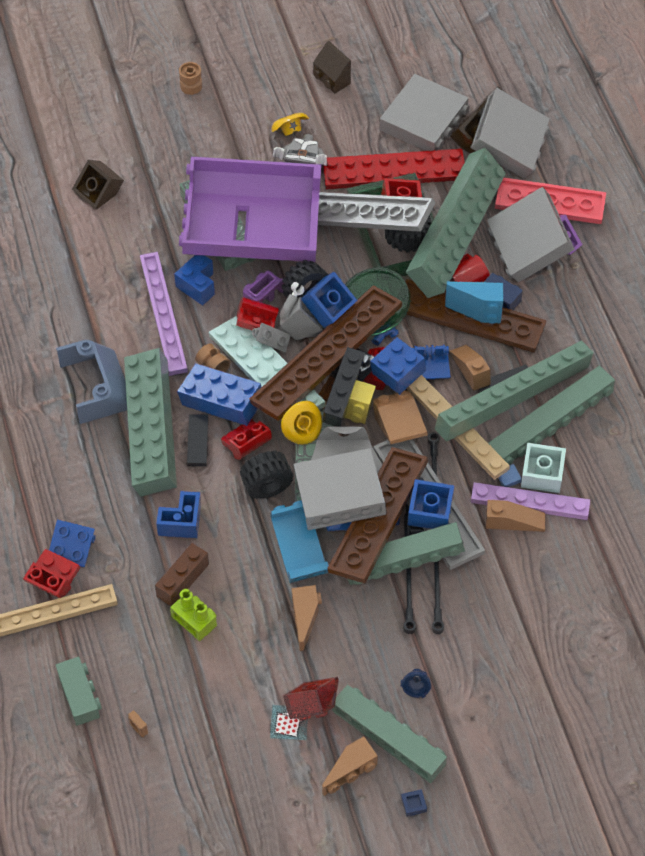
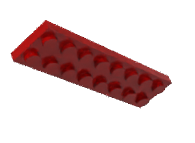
(365, 169)

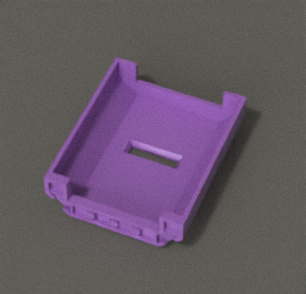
(278, 205)

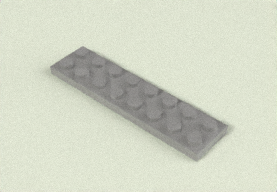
(374, 211)
(471, 544)

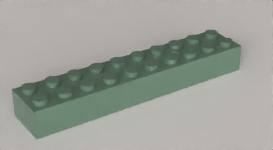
(456, 223)

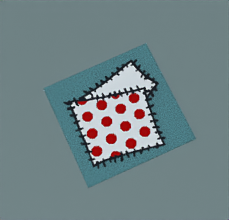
(285, 728)

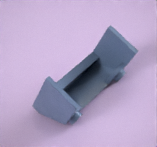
(109, 396)

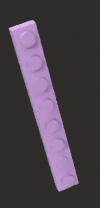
(163, 313)

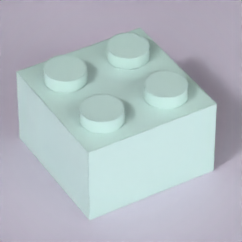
(543, 468)

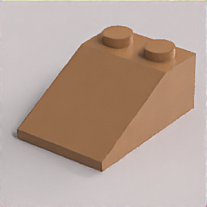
(399, 417)

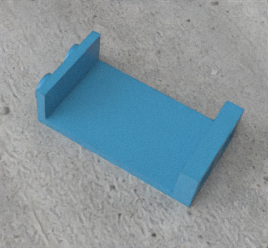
(297, 544)

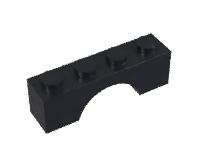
(343, 387)

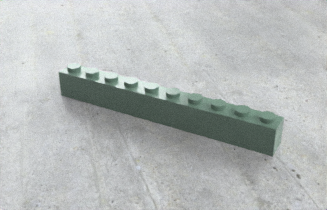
(513, 391)

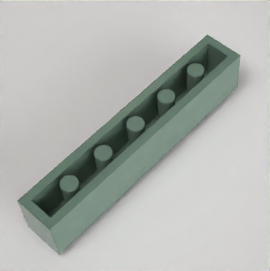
(417, 550)
(389, 733)

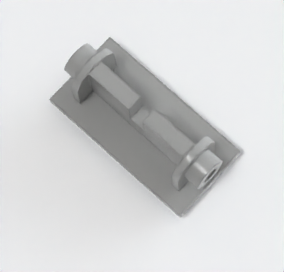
(271, 337)

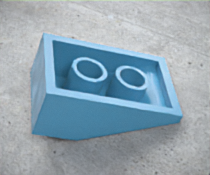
(476, 300)

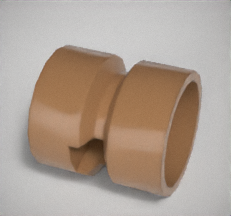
(190, 78)
(211, 357)

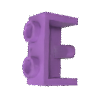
(267, 292)

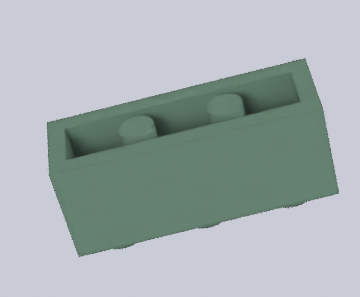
(78, 690)

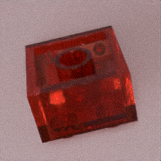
(312, 698)

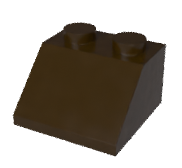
(332, 68)
(97, 183)

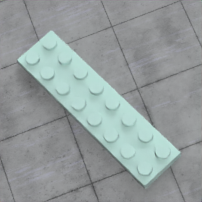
(252, 357)

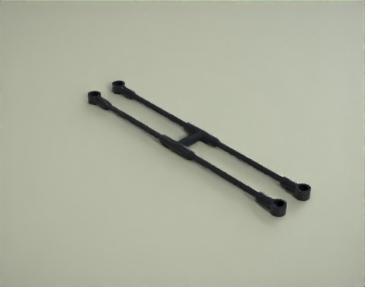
(409, 530)

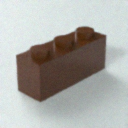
(182, 574)

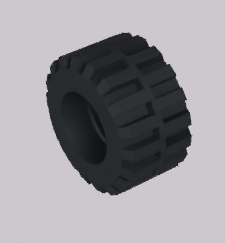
(407, 240)
(302, 274)
(266, 474)

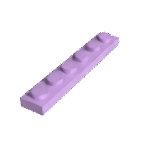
(544, 502)

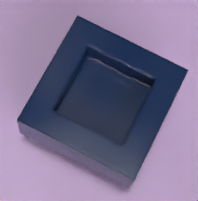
(414, 803)

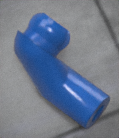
(377, 339)

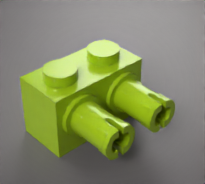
(193, 615)

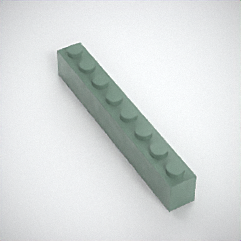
(553, 414)

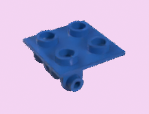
(436, 361)
(72, 541)

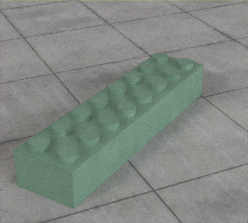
(150, 422)

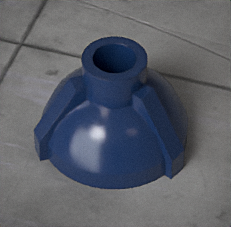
(416, 686)

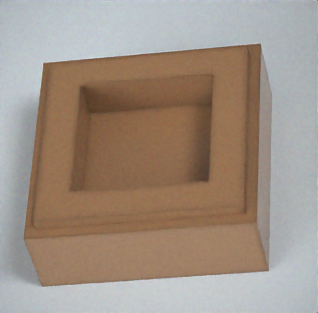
(137, 724)

